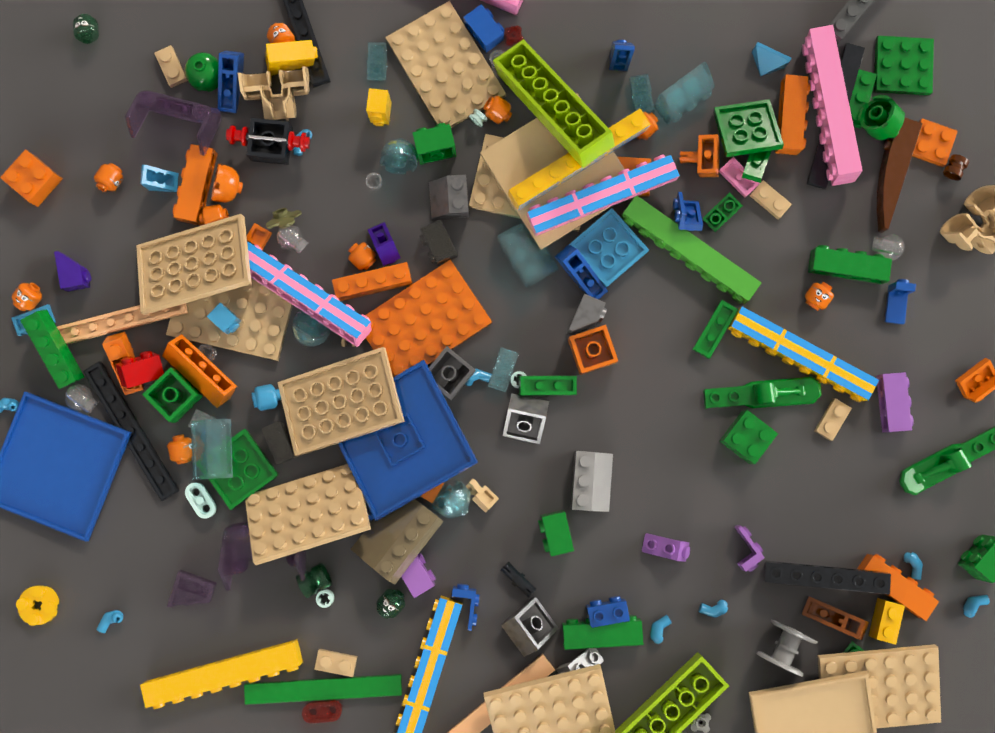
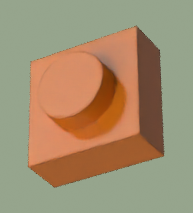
(258, 236)

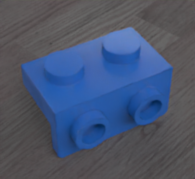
(687, 214)
(607, 612)

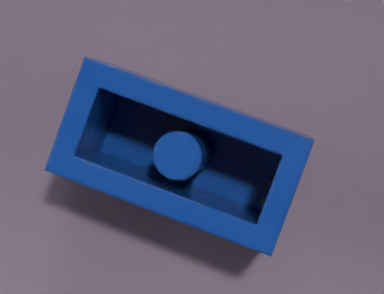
(484, 28)

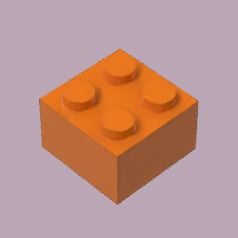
(31, 178)
(592, 349)

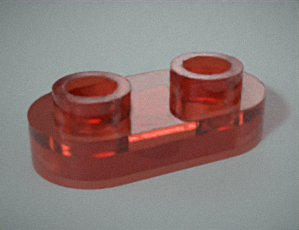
(322, 711)

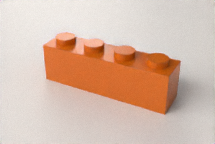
(792, 112)
(195, 185)
(372, 281)
(199, 370)
(902, 589)

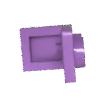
(666, 547)
(751, 561)

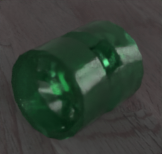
(315, 579)

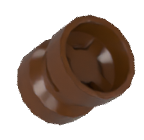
(956, 166)

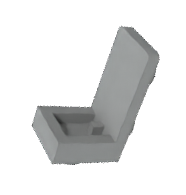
(585, 659)

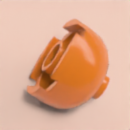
(226, 184)

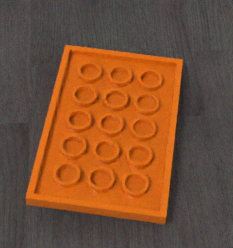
(426, 319)

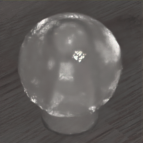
(291, 239)
(889, 246)
(80, 398)

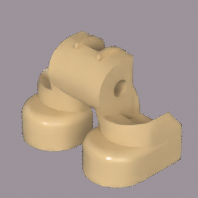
(276, 105)
(963, 229)

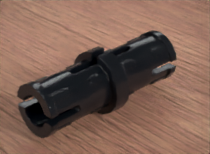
(518, 579)

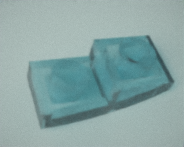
(377, 61)
(641, 93)
(503, 369)

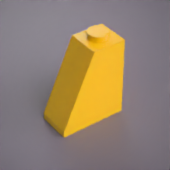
(289, 56)

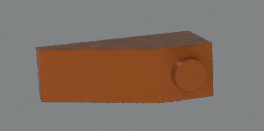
(835, 618)

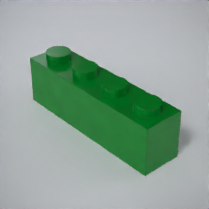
(850, 265)
(52, 348)
(581, 635)

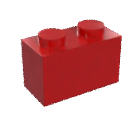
(139, 369)

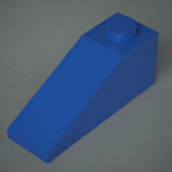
(621, 55)
(228, 84)
(581, 272)

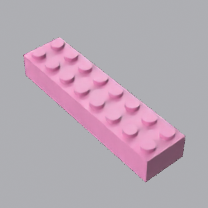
(832, 106)

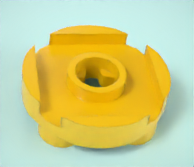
(49, 606)

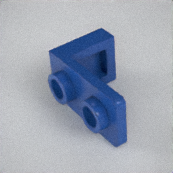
(897, 301)
(464, 591)

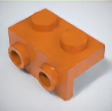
(977, 381)

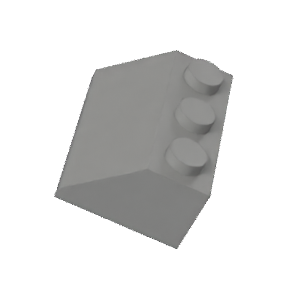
(591, 481)

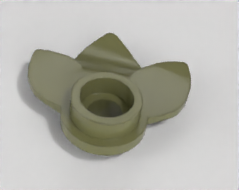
(283, 218)

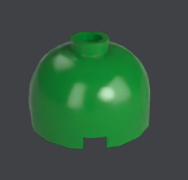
(202, 71)

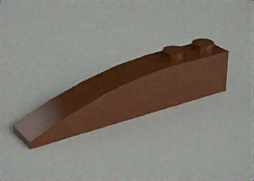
(894, 169)

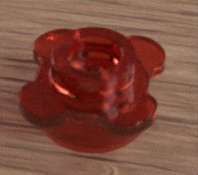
(513, 30)

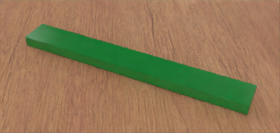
(323, 689)

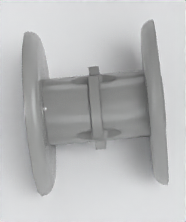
(786, 648)

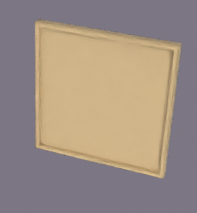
(528, 152)
(816, 706)

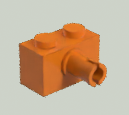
(706, 156)

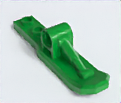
(765, 393)
(946, 462)

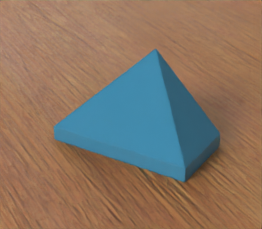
(768, 59)
(158, 179)

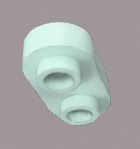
(199, 502)

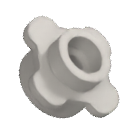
(705, 718)

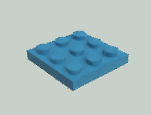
(610, 247)

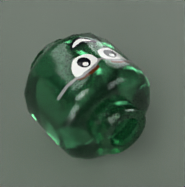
(85, 28)
(390, 603)

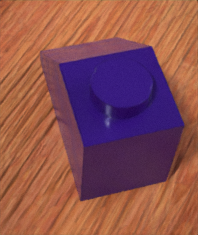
(384, 244)
(71, 274)

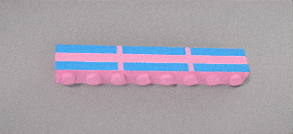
(602, 195)
(307, 296)

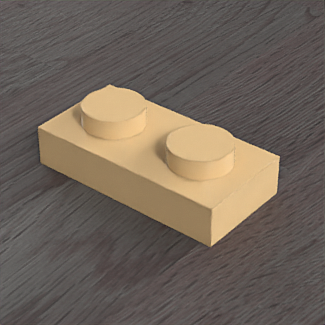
(171, 66)
(770, 200)
(832, 419)
(335, 662)

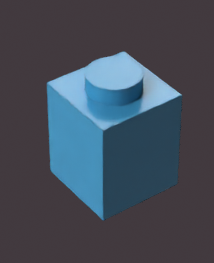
(224, 319)

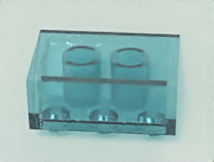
(685, 94)
(525, 255)
(211, 449)

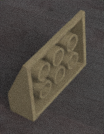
(397, 539)

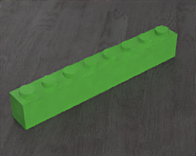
(691, 250)

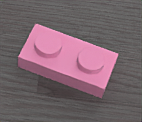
(733, 172)

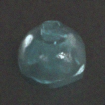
(399, 156)
(308, 330)
(453, 501)

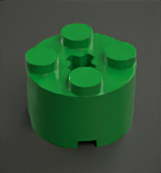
(881, 117)

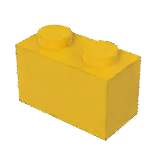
(379, 107)
(886, 621)

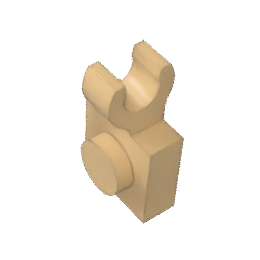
(482, 496)

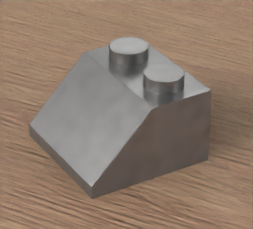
(449, 197)
(587, 314)
(450, 372)
(525, 418)
(529, 627)

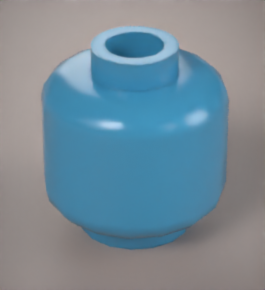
(265, 397)

